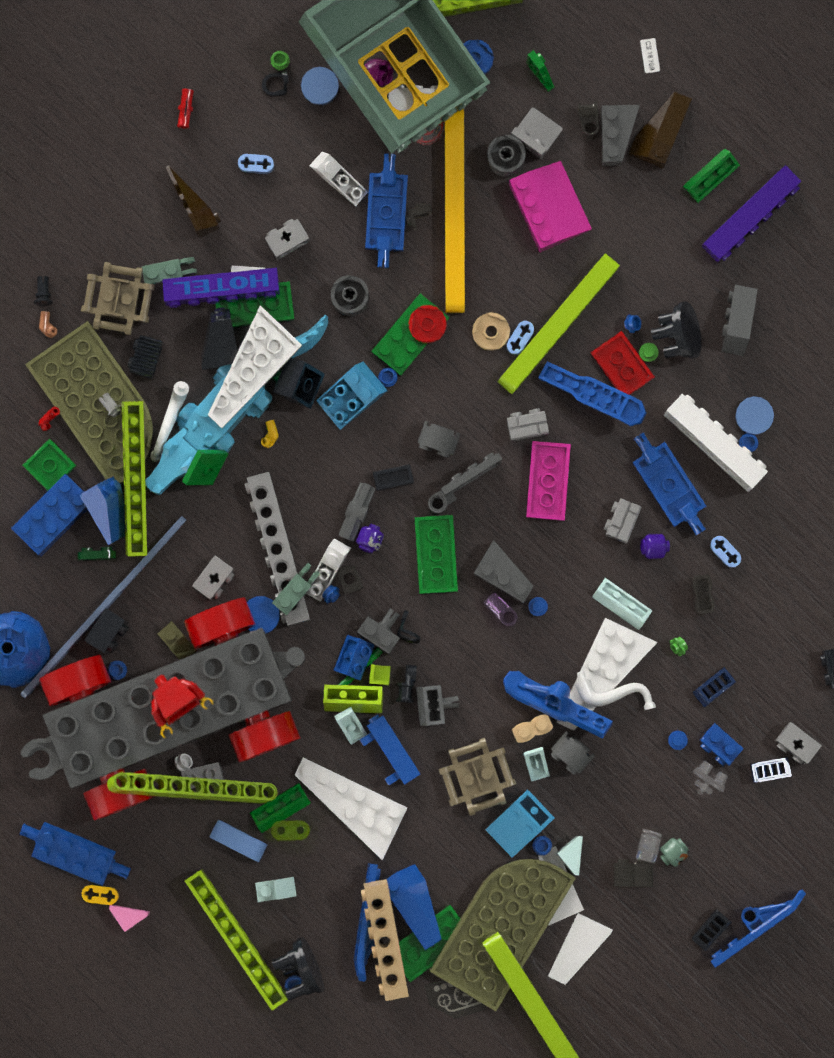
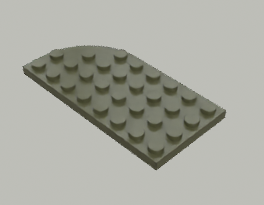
(74, 378)
(517, 904)

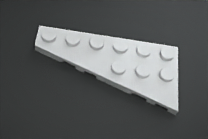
(257, 361)
(610, 660)
(361, 809)

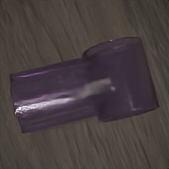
(500, 608)

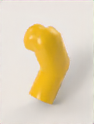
(272, 435)

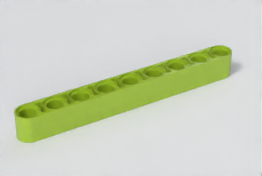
(558, 323)
(184, 790)
(528, 997)

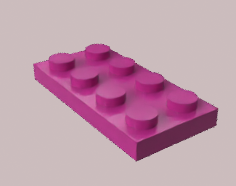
(548, 480)

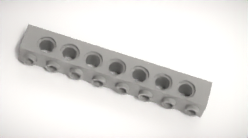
(264, 482)

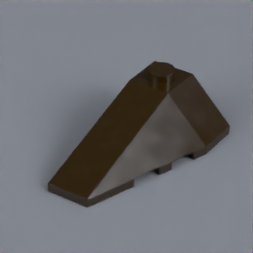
(659, 134)
(198, 211)

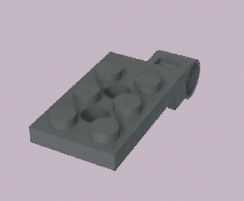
(458, 481)

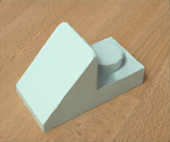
(350, 725)
(275, 889)

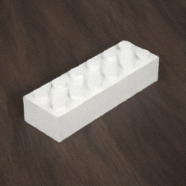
(715, 442)

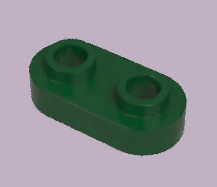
(88, 554)

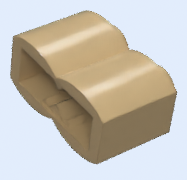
(527, 730)

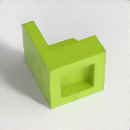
(379, 675)

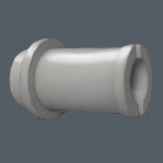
(113, 409)

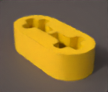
(99, 899)

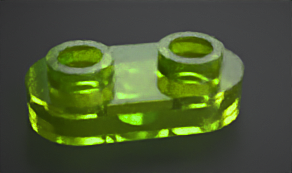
(290, 830)

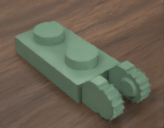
(156, 272)
(294, 590)

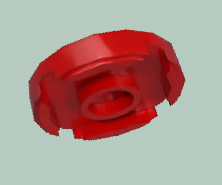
(427, 324)

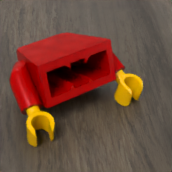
(174, 700)

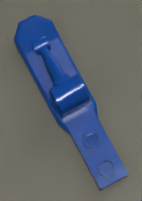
(595, 394)
(555, 702)
(765, 919)
(363, 942)

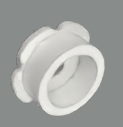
(183, 762)

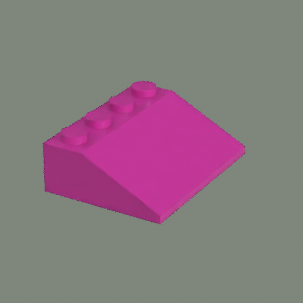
(549, 205)

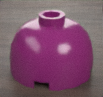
(380, 71)

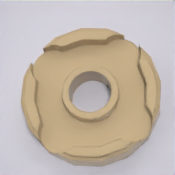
(485, 341)

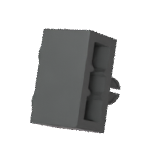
(380, 632)
(432, 705)

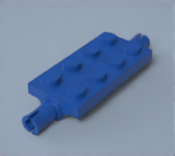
(386, 211)
(669, 484)
(74, 853)

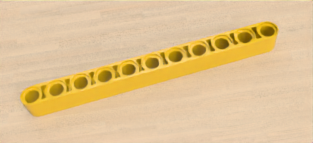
(454, 214)

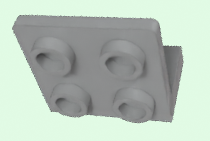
(537, 132)

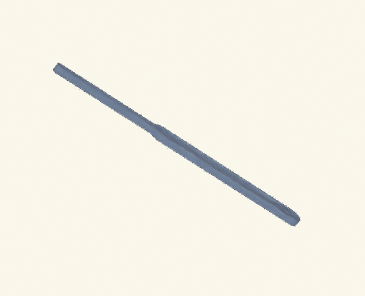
(105, 604)

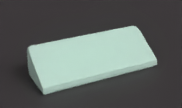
(622, 603)

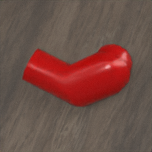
(48, 417)

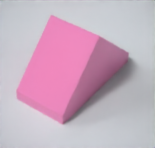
(127, 916)

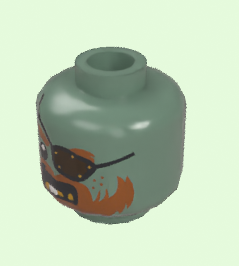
(674, 852)

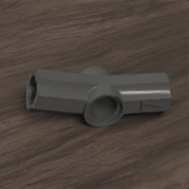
(357, 511)

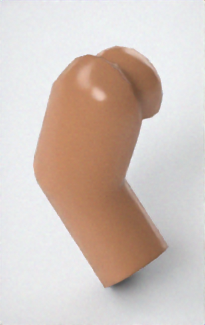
(45, 326)

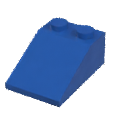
(106, 507)

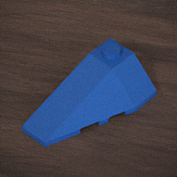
(412, 899)

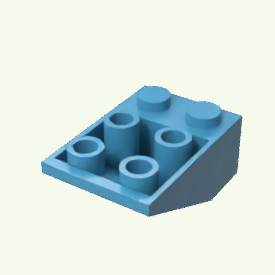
(351, 395)
(520, 823)

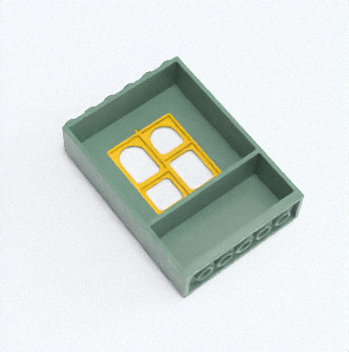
(357, 29)

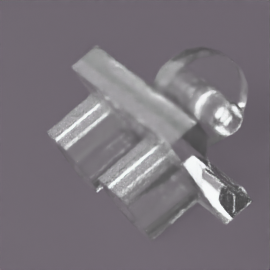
(702, 772)

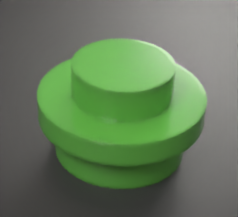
(280, 60)
(648, 352)

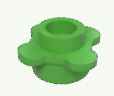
(678, 646)

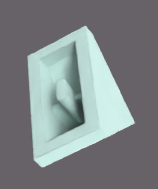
(536, 764)
(571, 854)

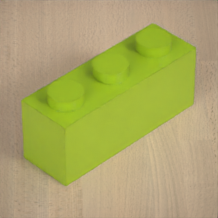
(360, 698)

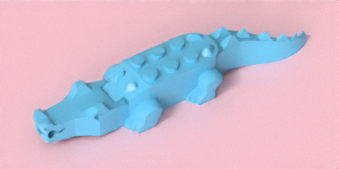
(202, 433)

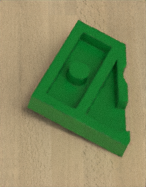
(537, 66)

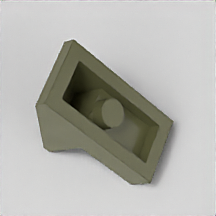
(176, 641)

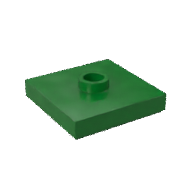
(49, 464)
(205, 467)

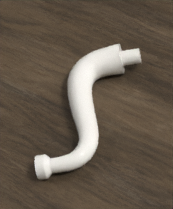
(176, 402)
(600, 699)

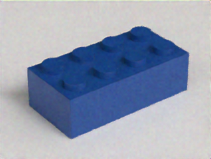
(51, 515)

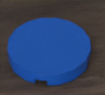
(481, 54)
(264, 613)

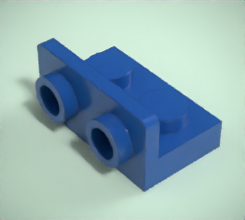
(353, 657)
(721, 744)

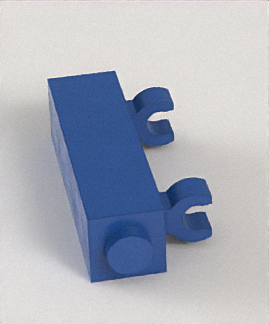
(392, 749)

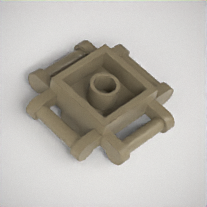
(118, 298)
(477, 776)

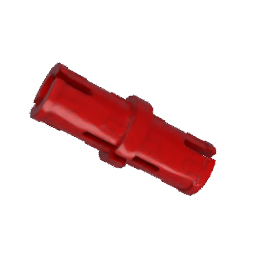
(183, 121)

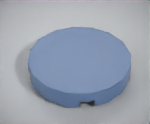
(319, 85)
(754, 415)

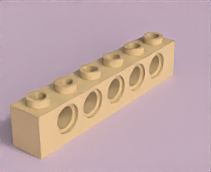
(398, 987)

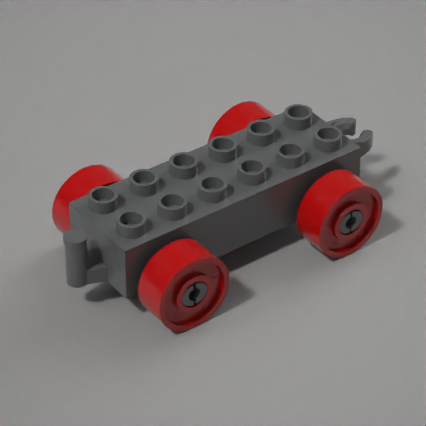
(116, 727)

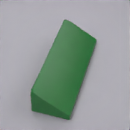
(711, 175)
(280, 807)

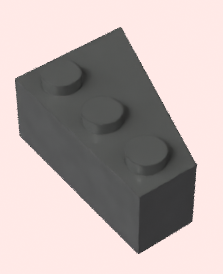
(616, 129)
(739, 320)
(503, 574)

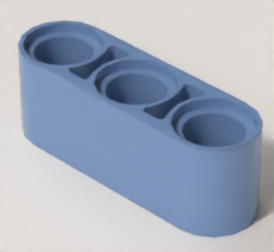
(238, 840)

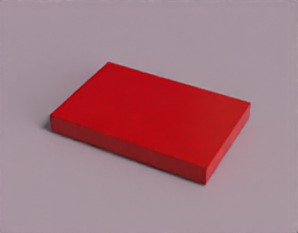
(622, 364)

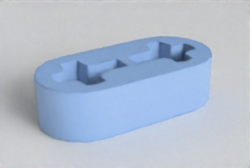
(255, 159)
(516, 335)
(729, 548)

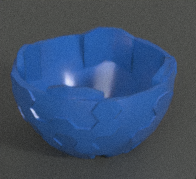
(29, 650)

